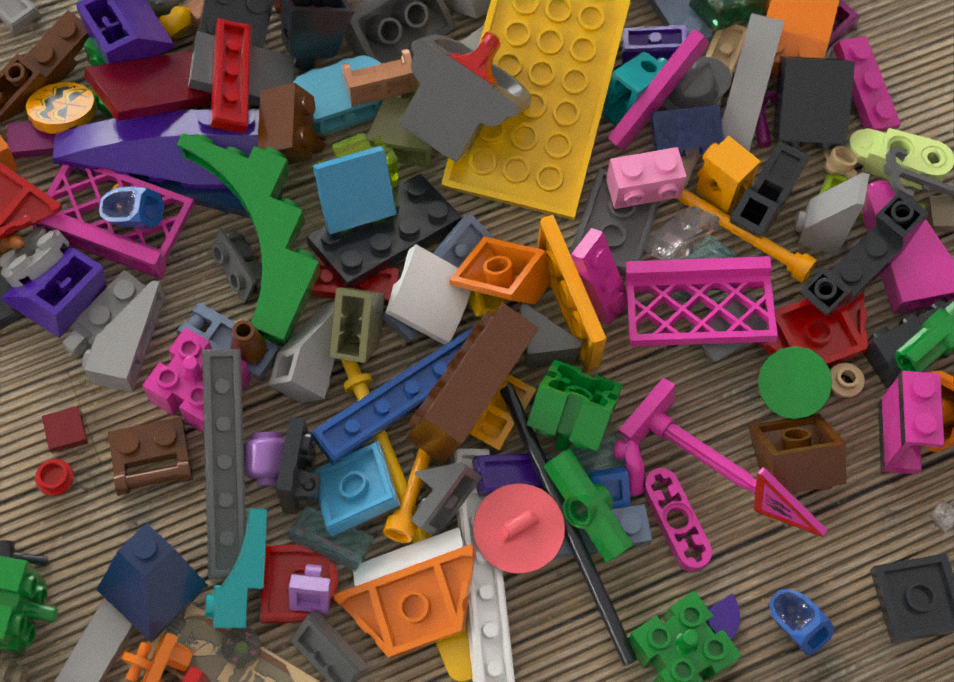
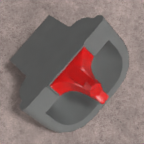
(459, 93)

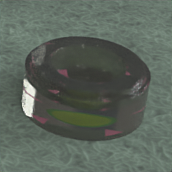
(241, 647)

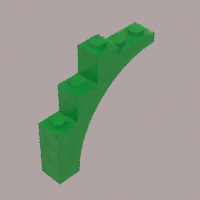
(257, 182)

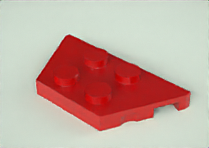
(22, 203)
(831, 337)

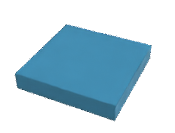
(354, 189)
(356, 489)

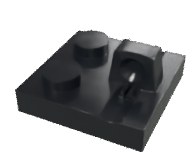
(293, 480)

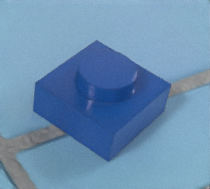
(616, 482)

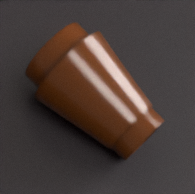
(249, 341)

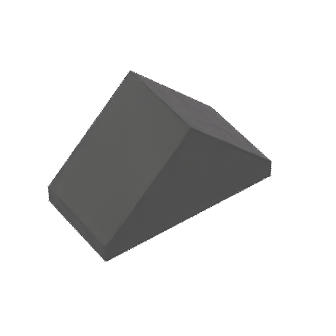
(549, 342)

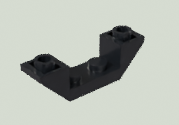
(868, 258)

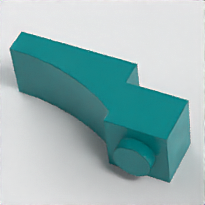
(229, 601)

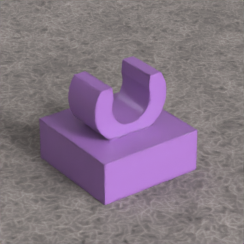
(310, 591)

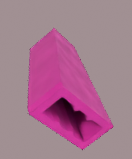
(922, 270)

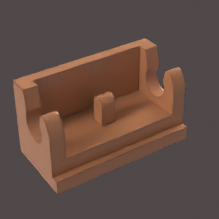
(380, 80)

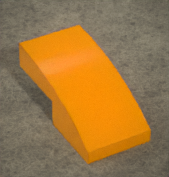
(496, 422)

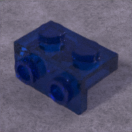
(687, 128)

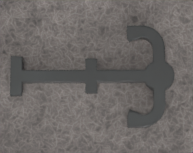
(894, 171)

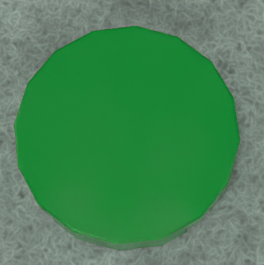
(795, 382)

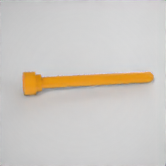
(797, 264)
(399, 524)

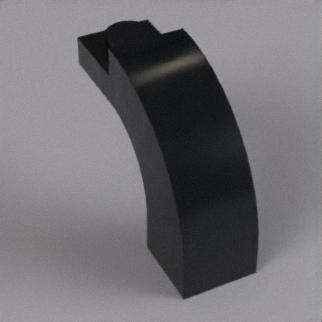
(770, 192)

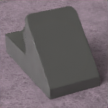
(450, 490)

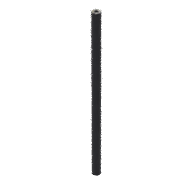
(572, 533)

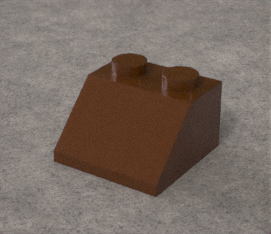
(800, 453)

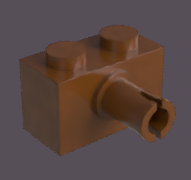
(288, 123)

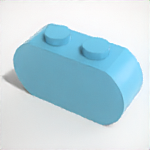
(331, 97)

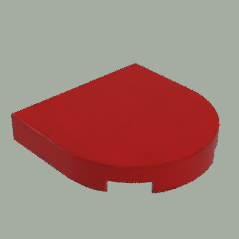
(279, 565)

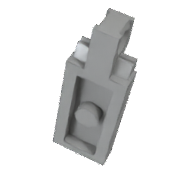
(101, 313)

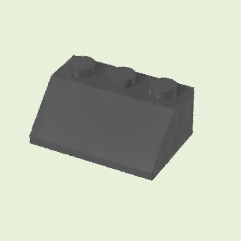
(388, 26)

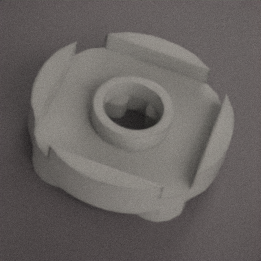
(35, 258)

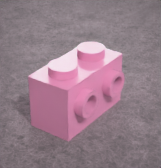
(645, 177)

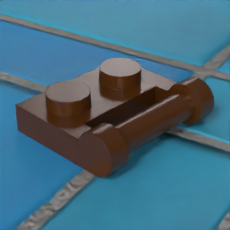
(149, 445)

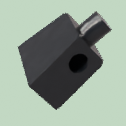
(314, 29)

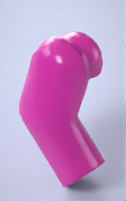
(634, 464)

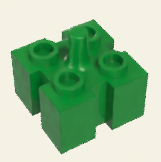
(574, 407)
(21, 600)
(684, 644)

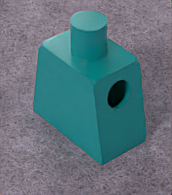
(630, 80)

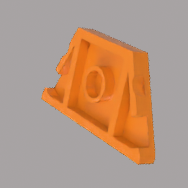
(414, 603)

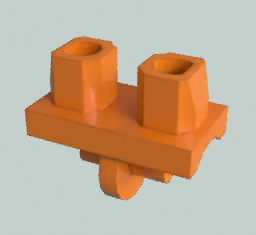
(167, 653)

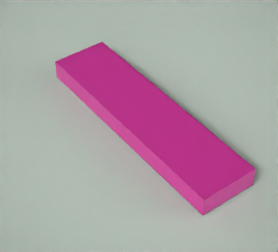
(659, 89)

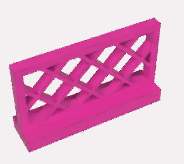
(106, 243)
(697, 279)

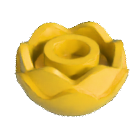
(177, 21)

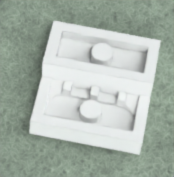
(426, 297)

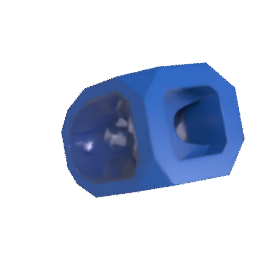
(132, 207)
(801, 620)

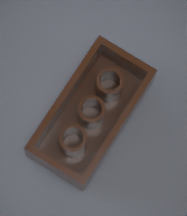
(470, 382)

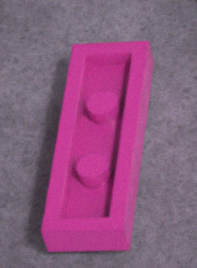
(868, 87)
(600, 276)

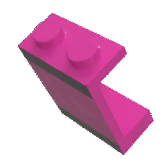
(909, 419)

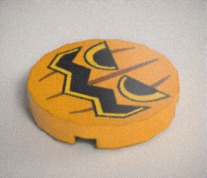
(60, 107)

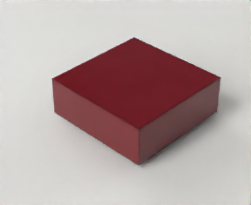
(64, 429)

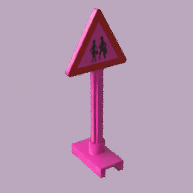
(770, 495)

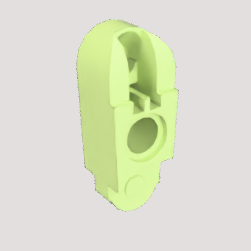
(922, 156)

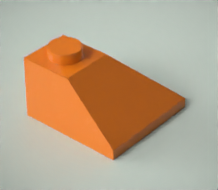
(504, 271)

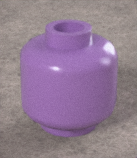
(263, 457)

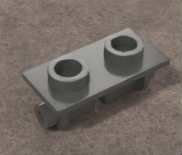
(231, 252)

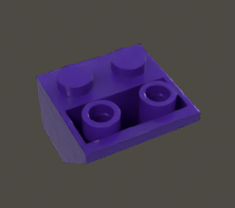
(123, 29)
(60, 293)

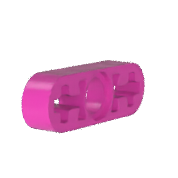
(697, 541)

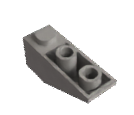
(304, 363)

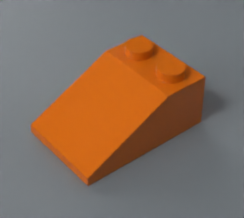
(805, 27)

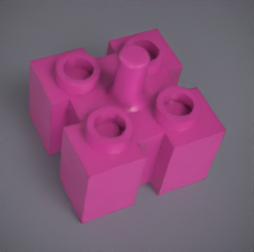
(182, 380)

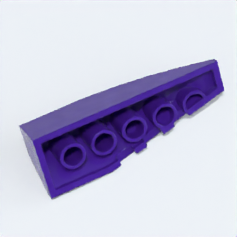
(150, 146)

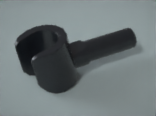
(7, 549)

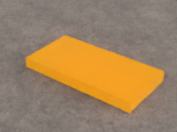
(571, 294)

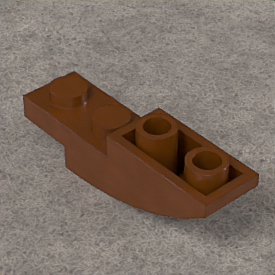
(43, 65)

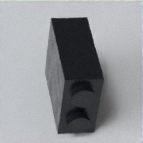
(813, 101)

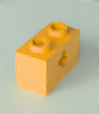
(726, 174)

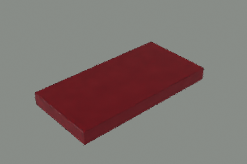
(146, 85)

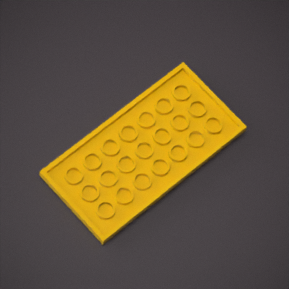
(566, 63)

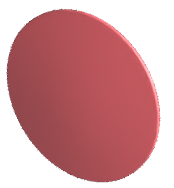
(519, 528)

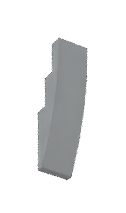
(751, 79)

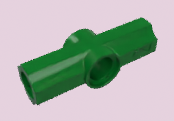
(931, 341)
(588, 505)

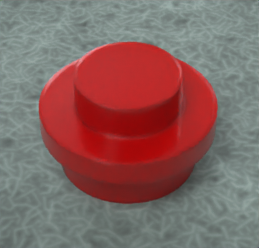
(54, 477)

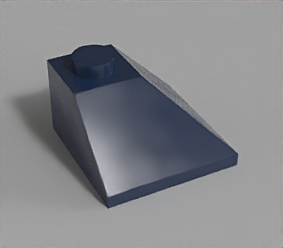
(150, 582)

